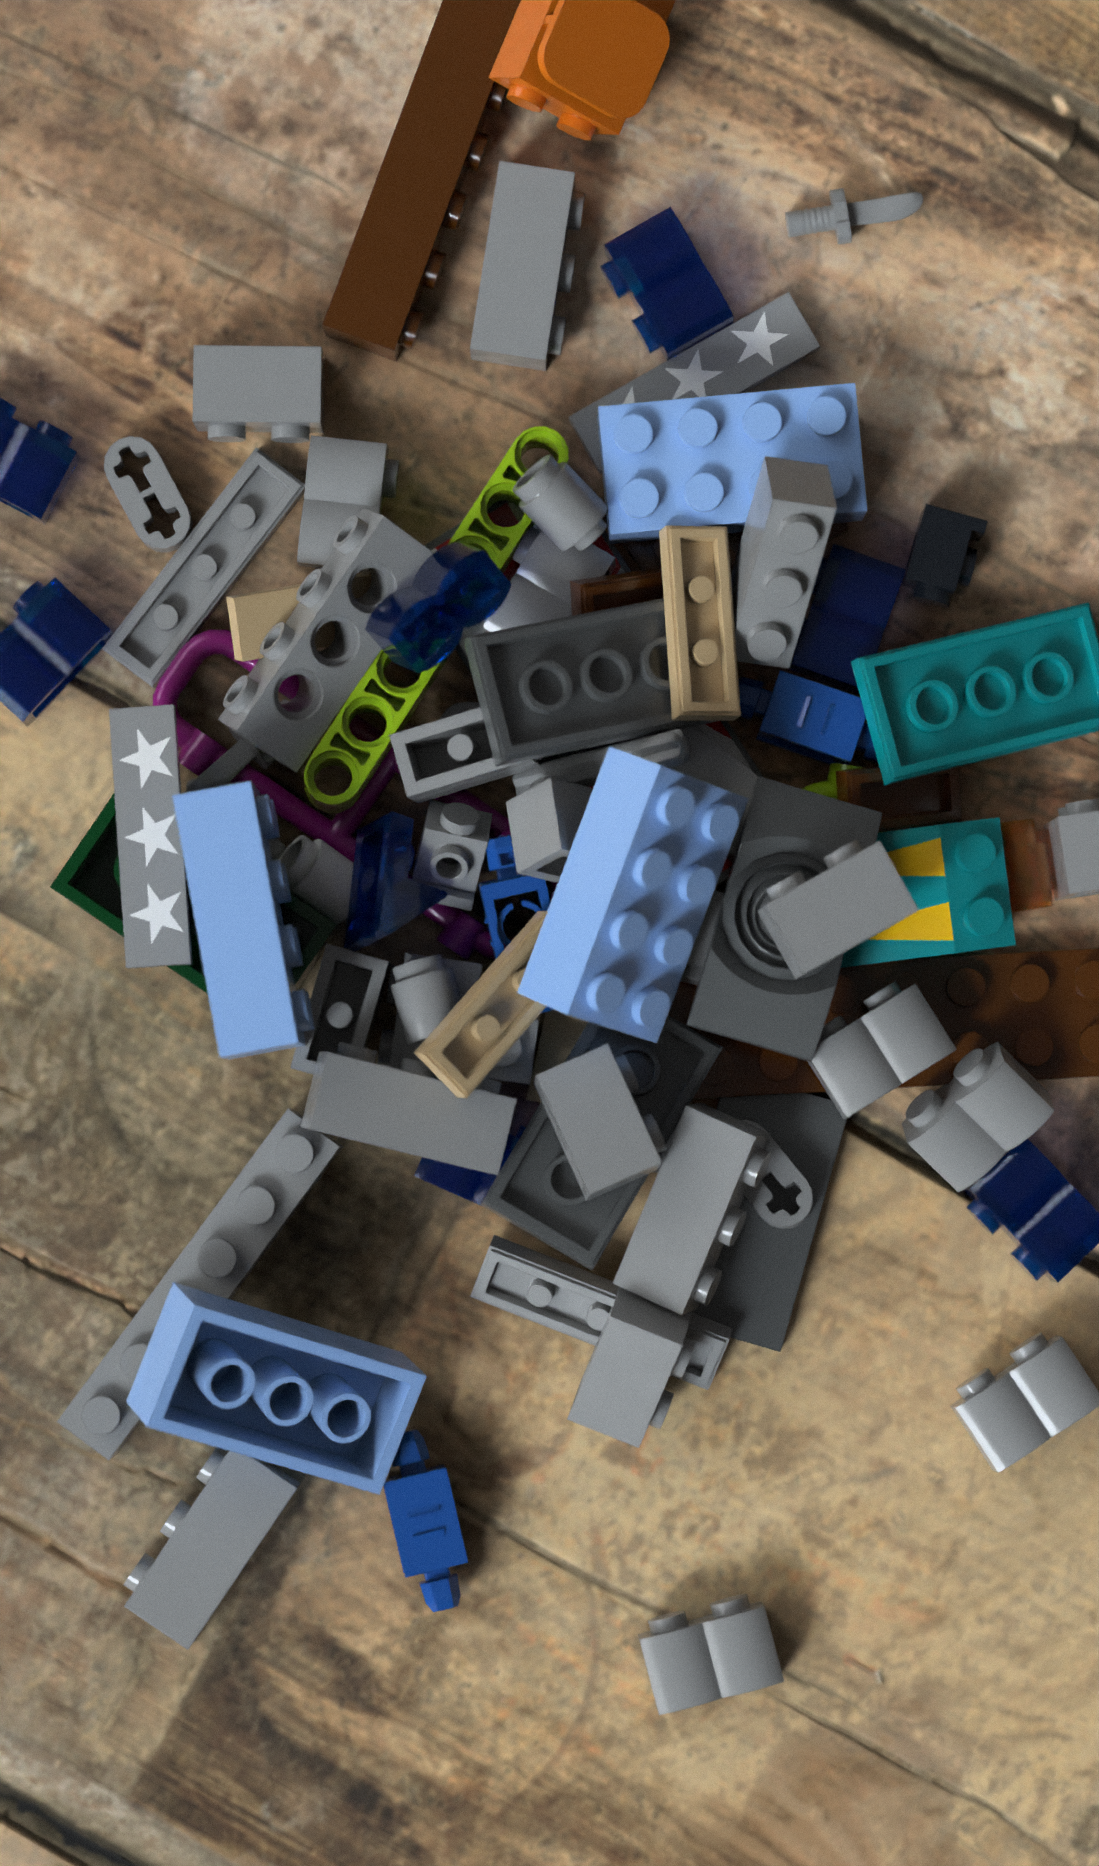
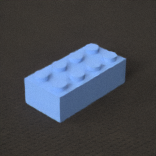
(704, 456)
(632, 895)
(240, 920)
(275, 1389)

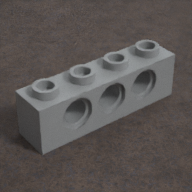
(330, 675)

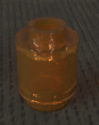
(1028, 865)

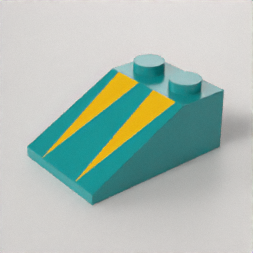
(957, 885)

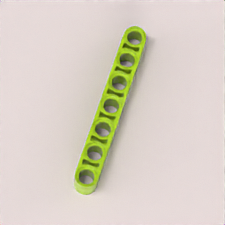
(398, 704)

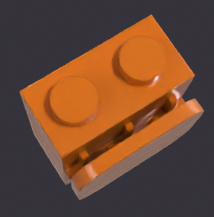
(584, 60)

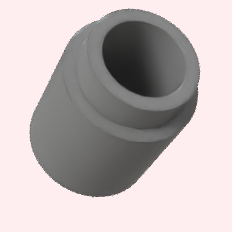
(561, 504)
(424, 996)

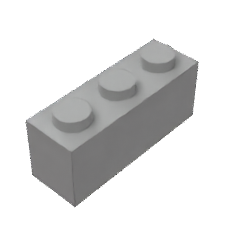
(526, 266)
(780, 558)
(407, 1110)
(693, 1209)
(208, 1544)

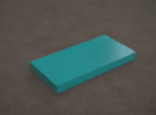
(981, 693)

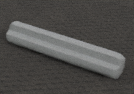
(583, 768)

